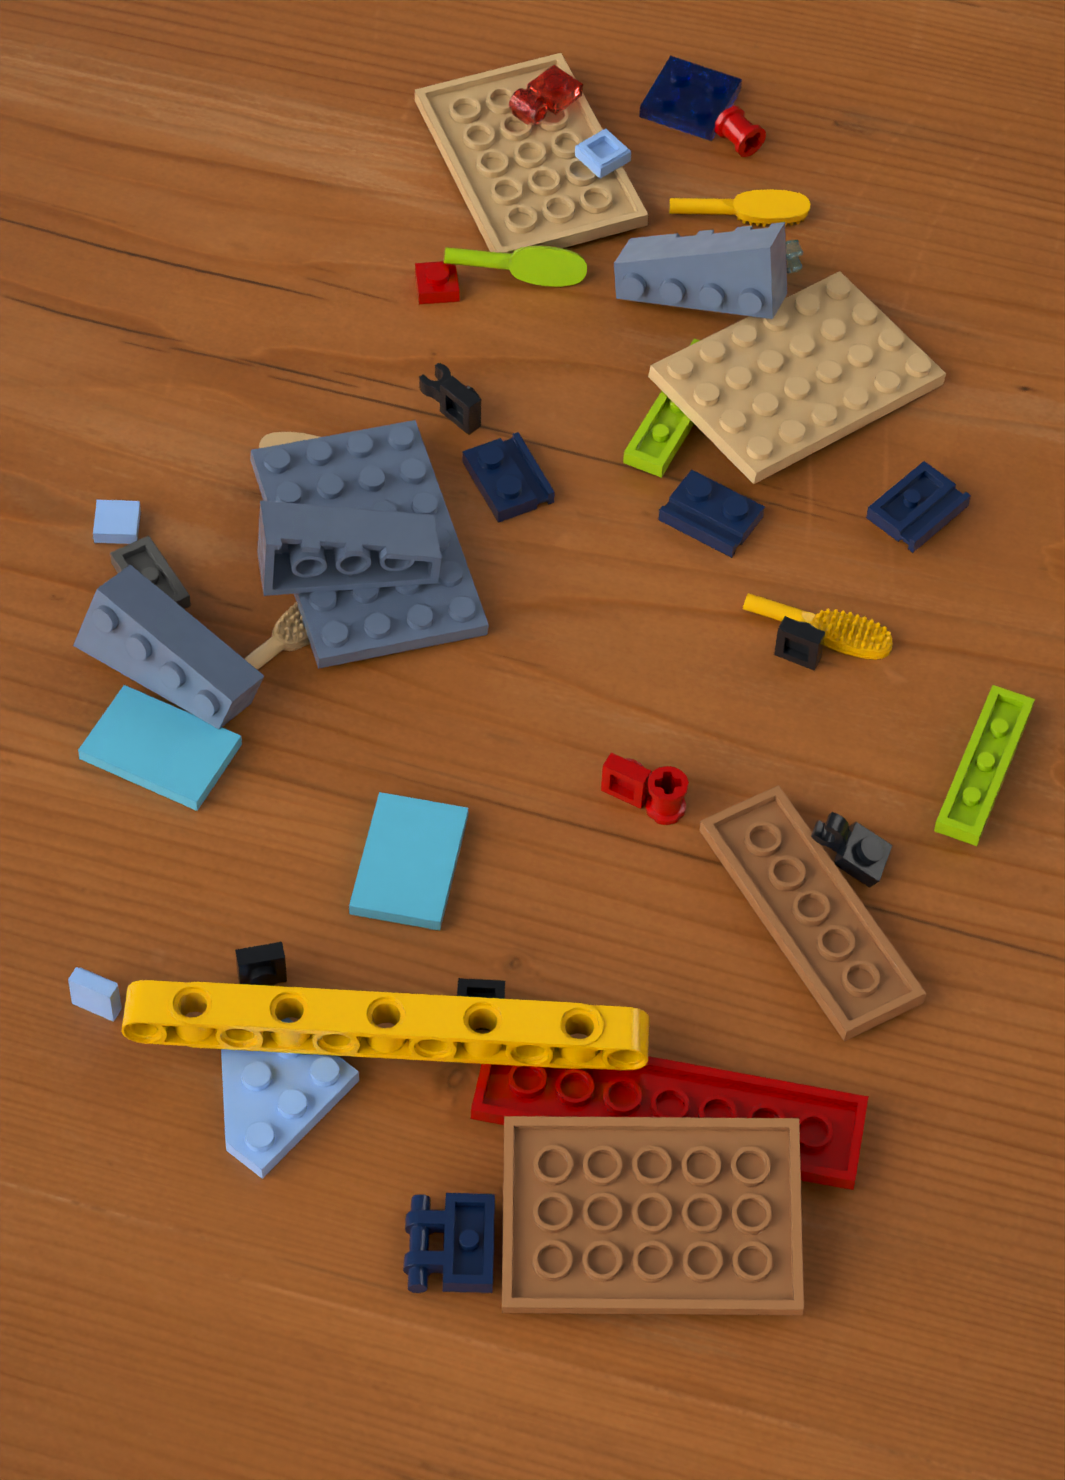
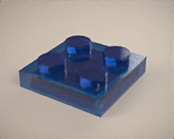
(689, 97)

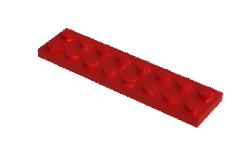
(828, 1119)

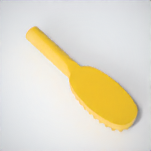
(752, 206)
(842, 631)

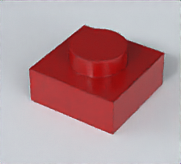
(436, 282)
(625, 780)

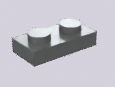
(150, 562)

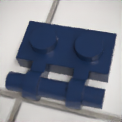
(467, 1243)

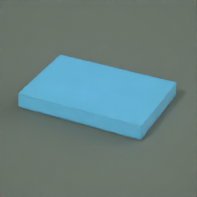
(160, 747)
(409, 861)

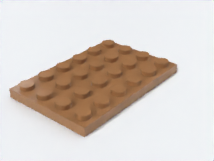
(652, 1216)

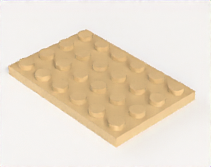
(525, 176)
(796, 380)

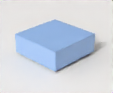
(603, 153)
(116, 521)
(95, 993)

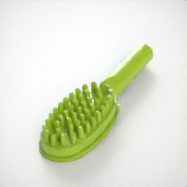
(529, 264)

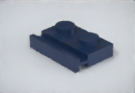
(508, 477)
(918, 506)
(711, 513)

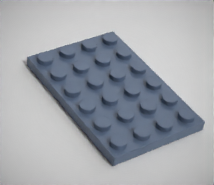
(384, 472)

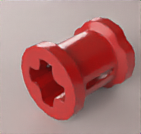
(740, 131)
(667, 792)

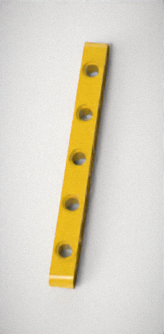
(424, 1024)

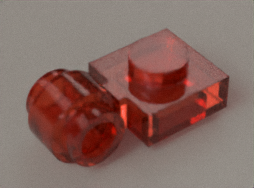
(549, 91)

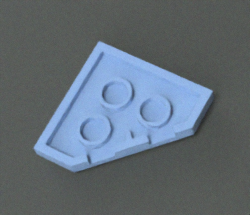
(277, 1100)

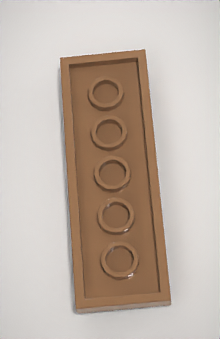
(812, 913)

